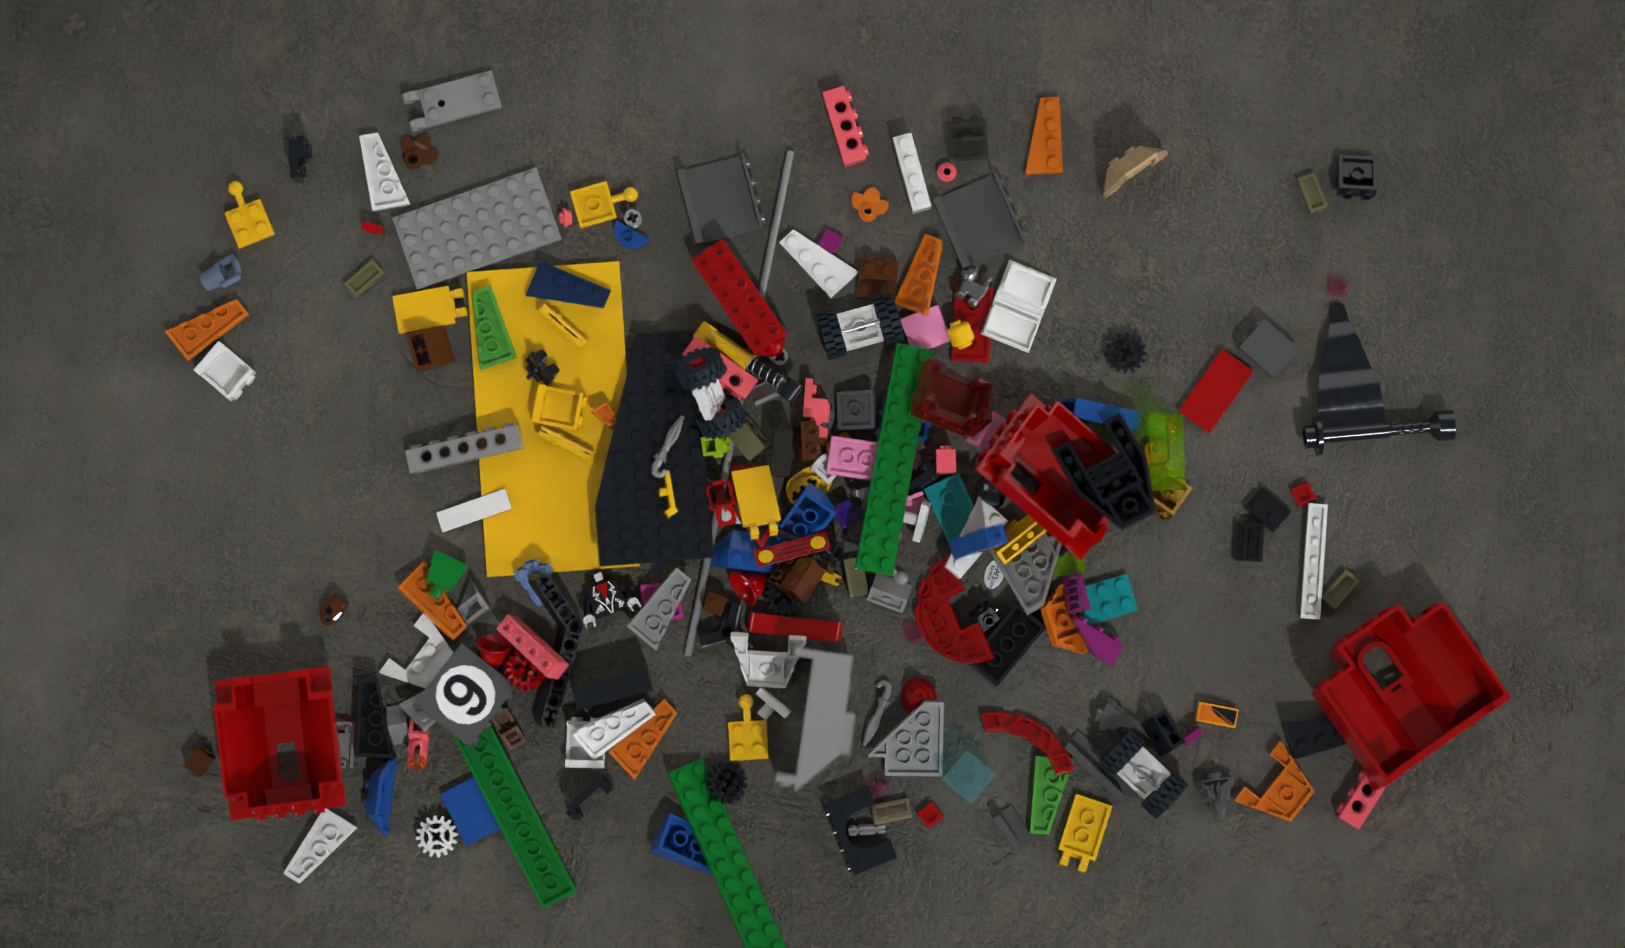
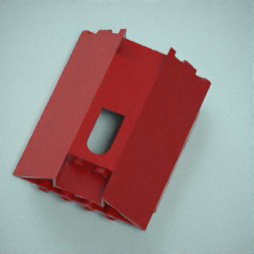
(1028, 441)
(273, 710)

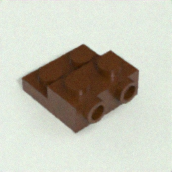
(877, 277)
(805, 441)

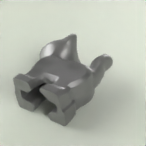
(972, 289)

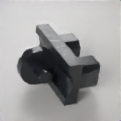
(538, 370)

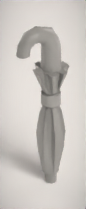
(660, 457)
(874, 722)

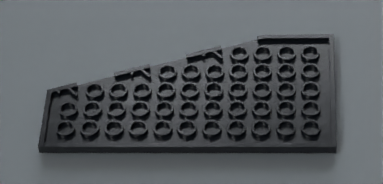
(628, 503)

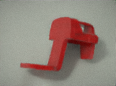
(722, 502)

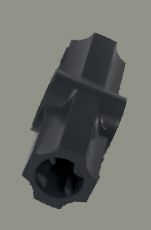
(924, 476)

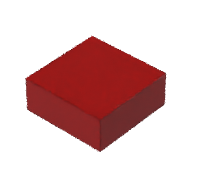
(372, 228)
(1303, 494)
(930, 815)

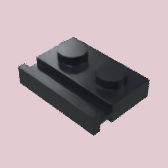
(1267, 509)
(1249, 542)

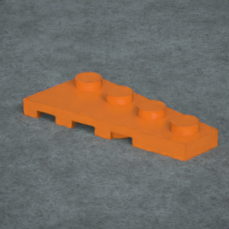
(201, 332)
(439, 611)

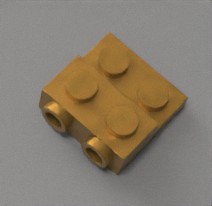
(1169, 501)

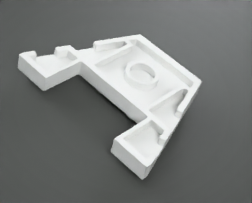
(427, 661)
(766, 667)

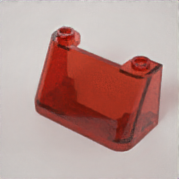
(950, 402)

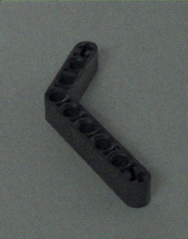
(563, 634)

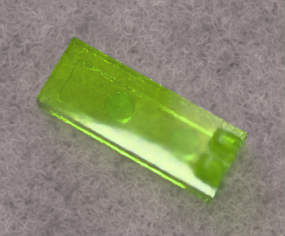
(1068, 565)

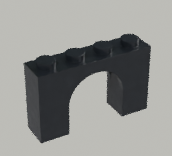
(858, 858)

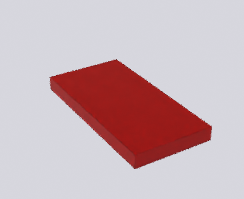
(980, 348)
(1215, 391)

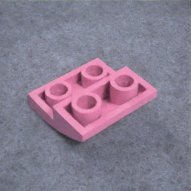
(926, 331)

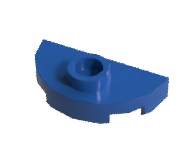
(628, 237)

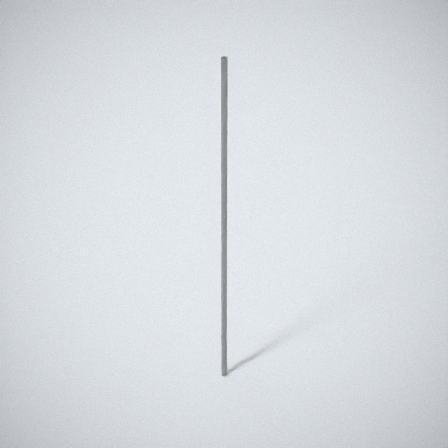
(728, 455)

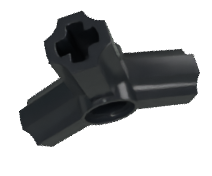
(730, 619)

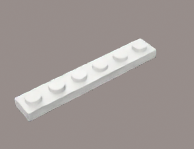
(1313, 561)

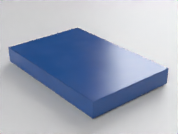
(470, 811)

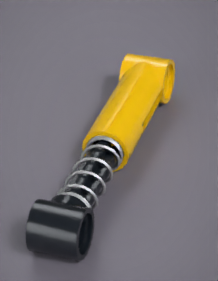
(746, 360)

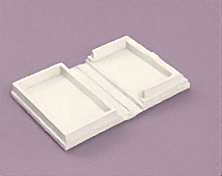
(1018, 306)

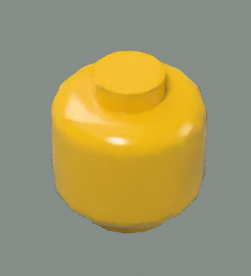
(960, 334)

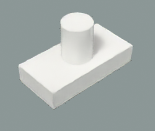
(918, 520)
(771, 704)

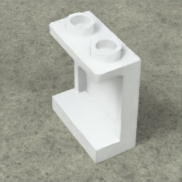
(225, 371)
(575, 754)

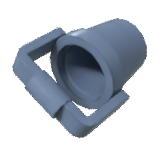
(218, 276)

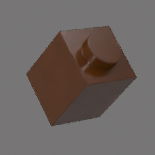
(715, 604)
(200, 761)

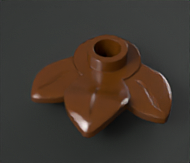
(420, 149)

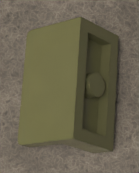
(750, 439)
(855, 579)

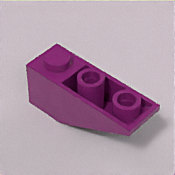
(1098, 644)

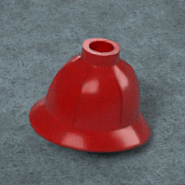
(748, 585)
(494, 649)
(915, 692)

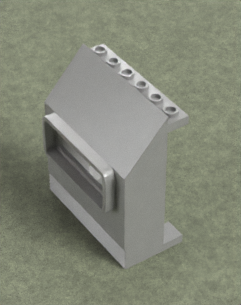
(826, 721)

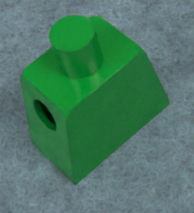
(443, 574)

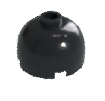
(989, 493)

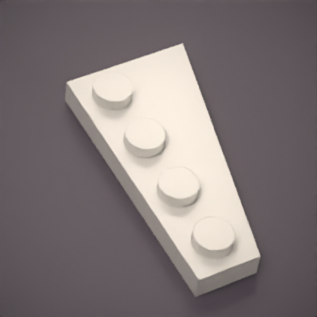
(382, 179)

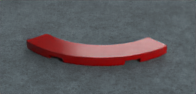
(1033, 732)

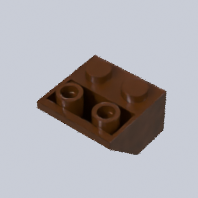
(430, 348)
(796, 577)

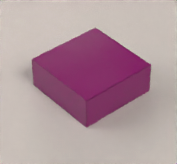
(830, 241)
(1193, 735)

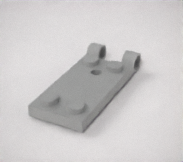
(461, 97)

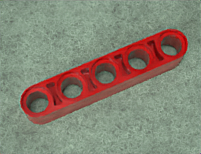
(794, 626)

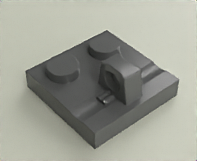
(856, 410)

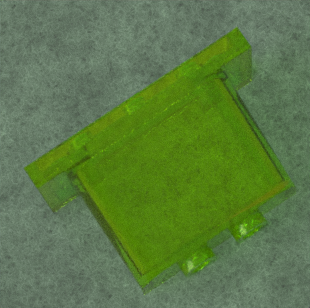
(1166, 451)

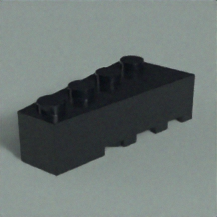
(371, 722)
(1311, 737)

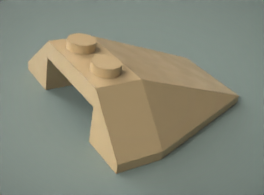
(1132, 163)

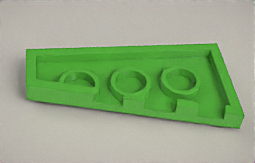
(492, 335)
(1045, 795)

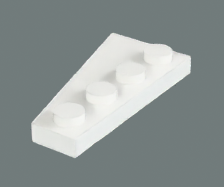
(819, 264)
(979, 518)
(610, 729)
(323, 838)

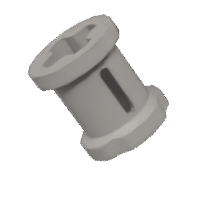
(638, 220)

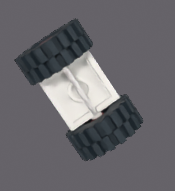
(860, 327)
(716, 412)
(1143, 773)

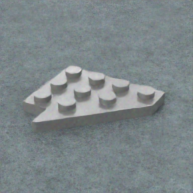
(1032, 572)
(915, 743)

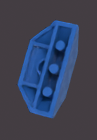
(736, 552)
(380, 795)

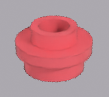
(946, 178)
(565, 217)

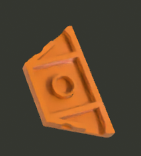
(1058, 625)

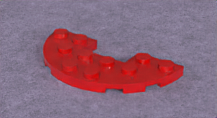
(939, 622)

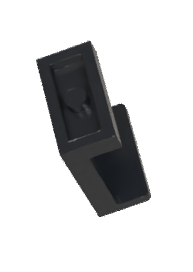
(601, 782)

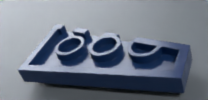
(561, 286)

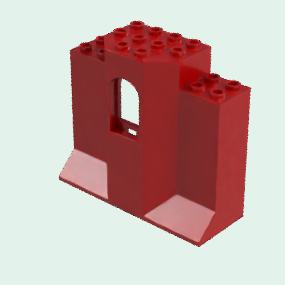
(1440, 693)

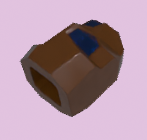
(333, 610)

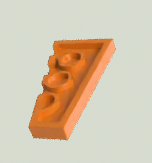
(1046, 142)
(920, 279)
(638, 746)

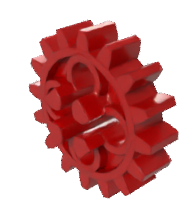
(528, 681)

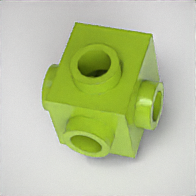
(715, 447)

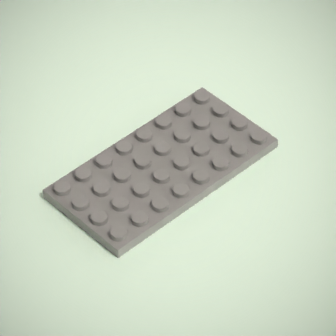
(477, 228)

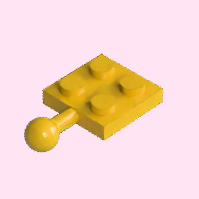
(595, 203)
(248, 221)
(748, 738)

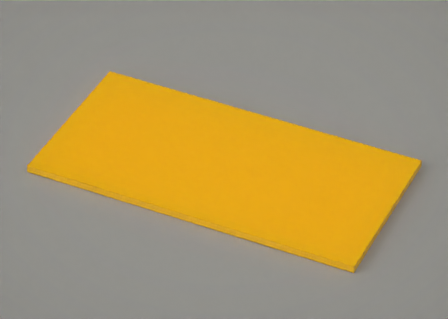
(546, 485)

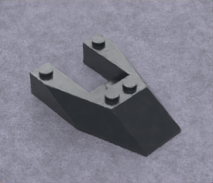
(1116, 486)

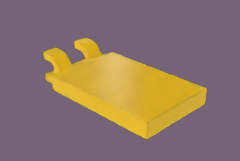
(427, 309)
(756, 499)
(1084, 831)

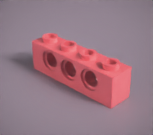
(841, 96)
(746, 381)
(532, 646)
(1367, 802)

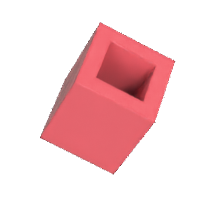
(945, 460)

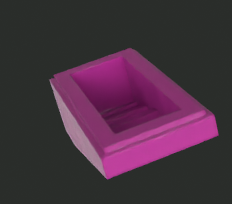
(1081, 591)

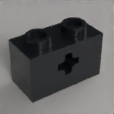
(1163, 732)

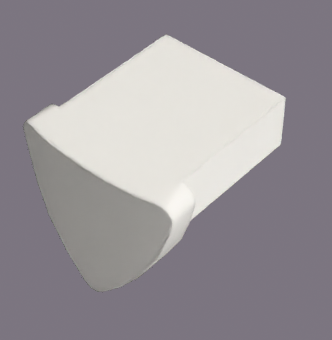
(819, 468)

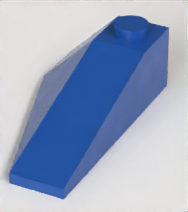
(808, 514)
(677, 843)

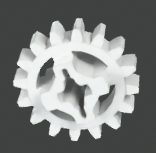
(447, 844)

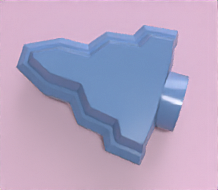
(522, 575)

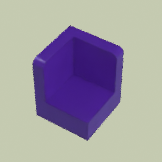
(846, 515)

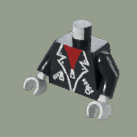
(606, 599)

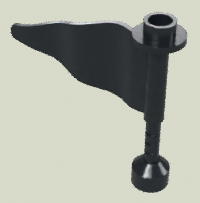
(1351, 396)

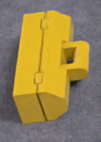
(1019, 537)

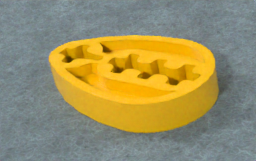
(801, 479)

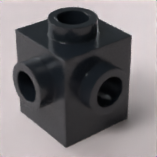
(986, 615)

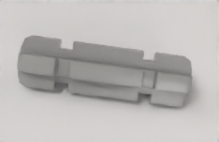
(866, 829)

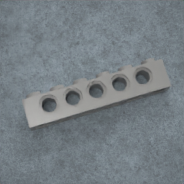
(513, 442)

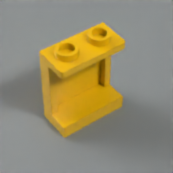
(559, 408)

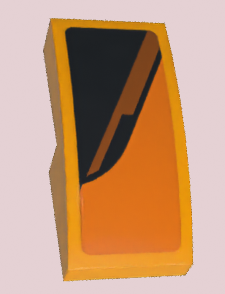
(1216, 714)

